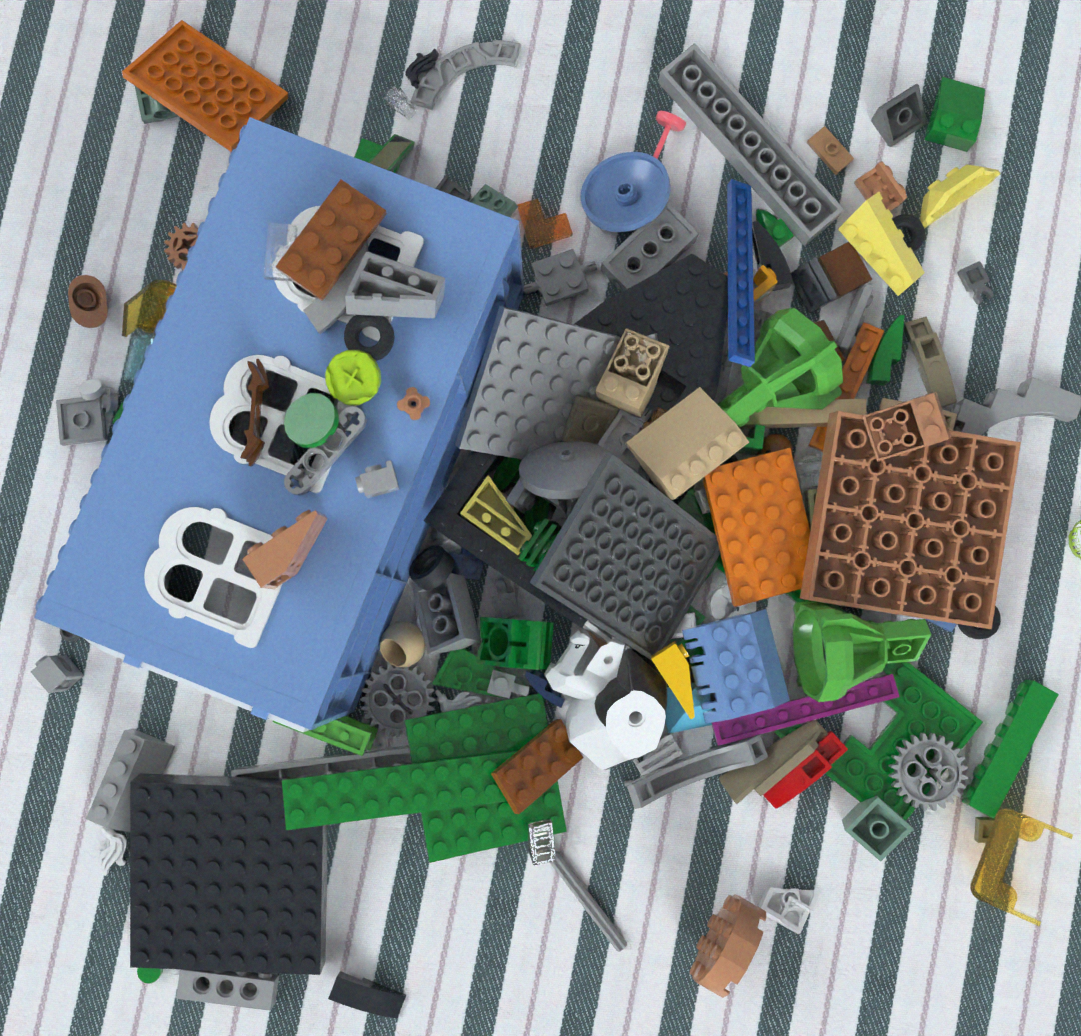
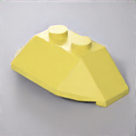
(954, 190)

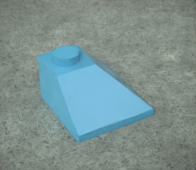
(677, 718)

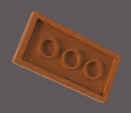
(331, 240)
(536, 766)

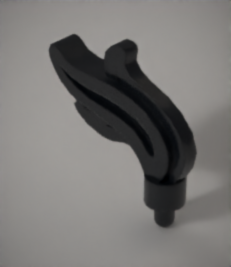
(421, 65)

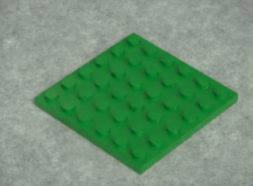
(473, 732)

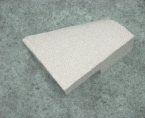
(789, 906)

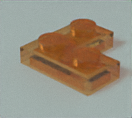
(541, 230)

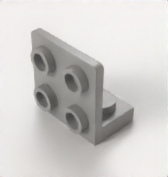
(525, 500)

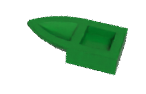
(774, 226)
(507, 472)

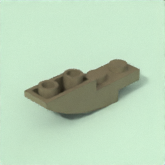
(931, 360)

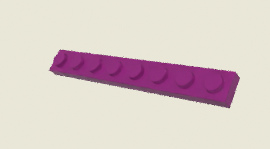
(804, 710)

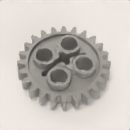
(383, 713)
(943, 758)

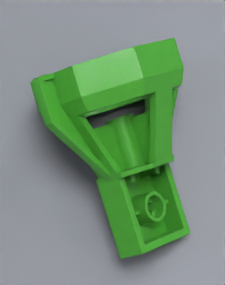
(782, 373)
(852, 648)

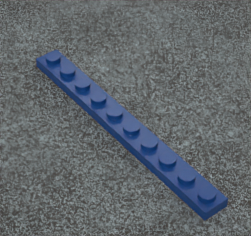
(740, 274)

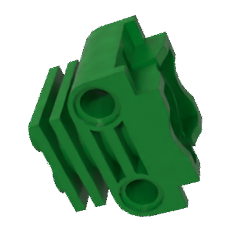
(536, 549)
(515, 643)

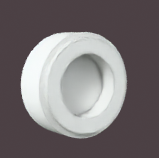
(91, 389)

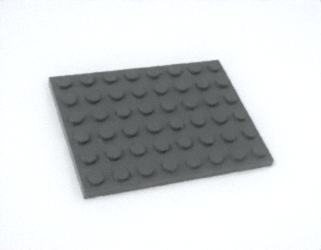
(628, 559)

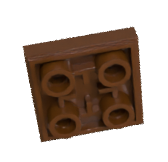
(846, 269)

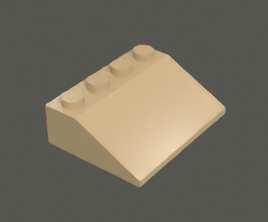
(686, 443)

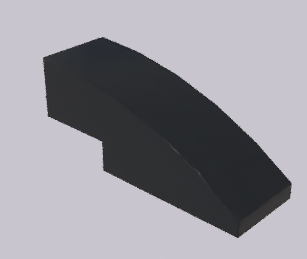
(770, 255)
(366, 996)

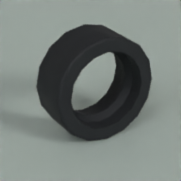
(431, 567)

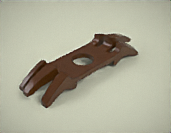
(257, 386)

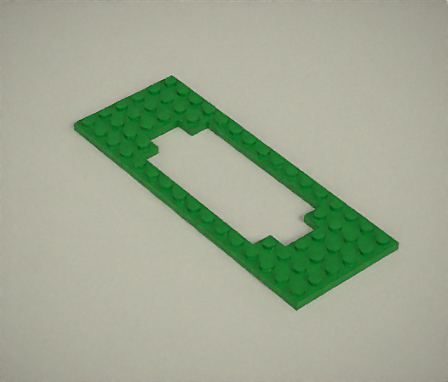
(919, 709)

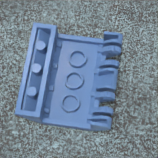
(737, 666)

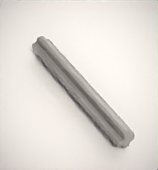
(588, 903)

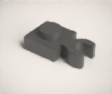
(974, 278)

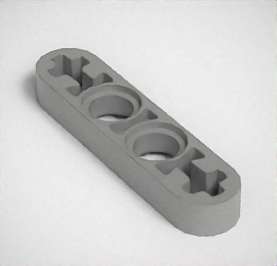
(329, 454)

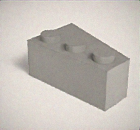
(393, 289)

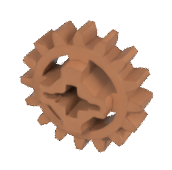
(179, 244)

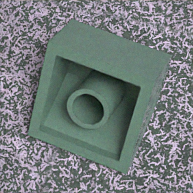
(876, 826)

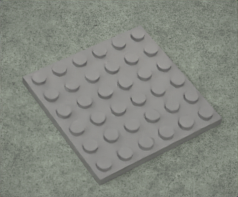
(531, 382)

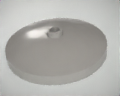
(560, 468)

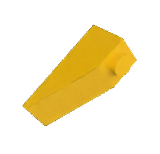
(674, 668)

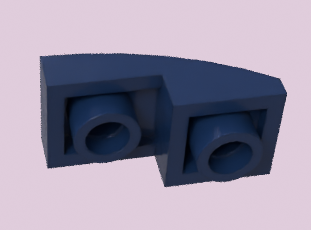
(538, 682)

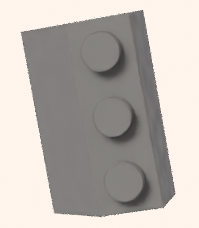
(446, 616)

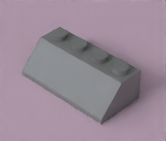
(134, 755)

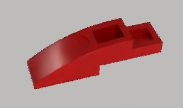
(807, 772)

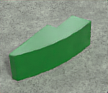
(887, 353)

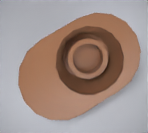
(87, 301)

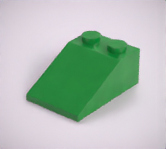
(956, 115)

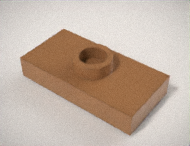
(830, 150)

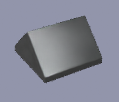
(900, 116)

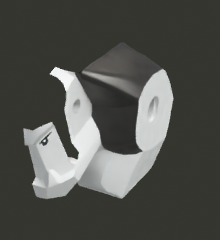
(616, 704)

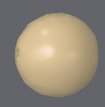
(402, 644)

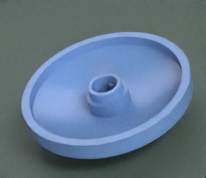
(625, 191)

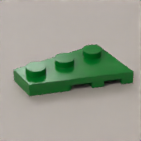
(463, 673)

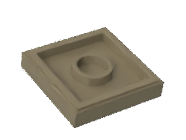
(588, 420)

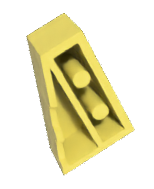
(495, 517)

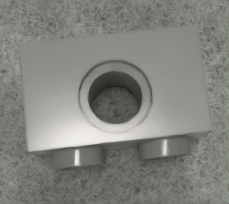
(56, 673)

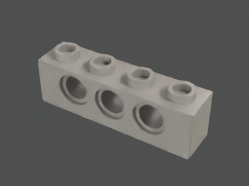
(193, 989)

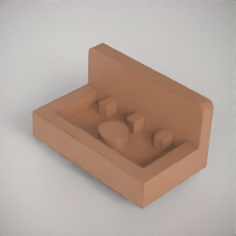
(881, 180)

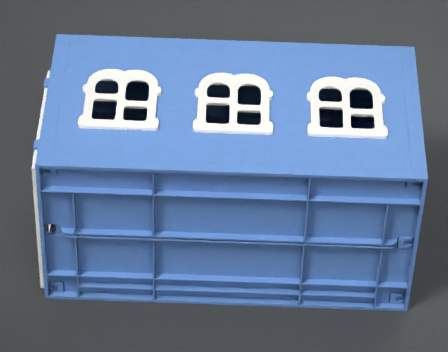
(178, 465)

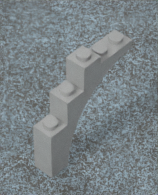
(1034, 399)

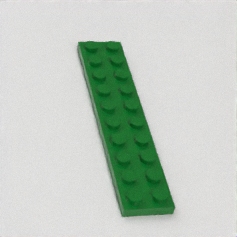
(392, 790)

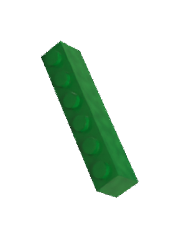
(1009, 747)

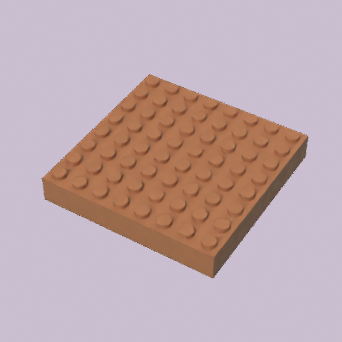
(912, 529)

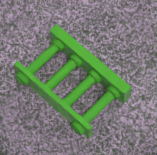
(345, 734)

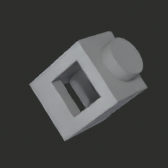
(377, 480)

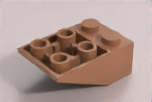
(907, 426)
(286, 551)

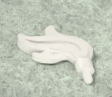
(458, 703)
(114, 852)

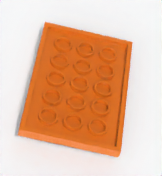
(204, 84)
(759, 525)

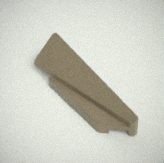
(781, 759)

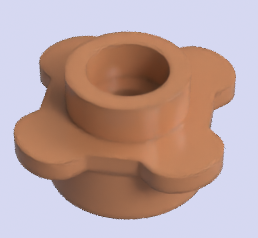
(413, 411)

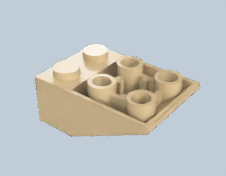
(632, 373)

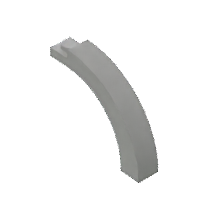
(695, 768)

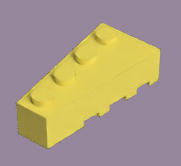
(882, 244)

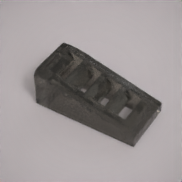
(541, 845)

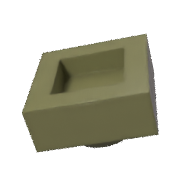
(982, 828)

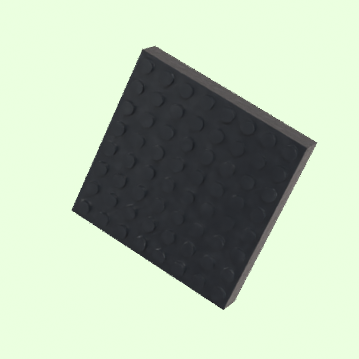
(223, 877)

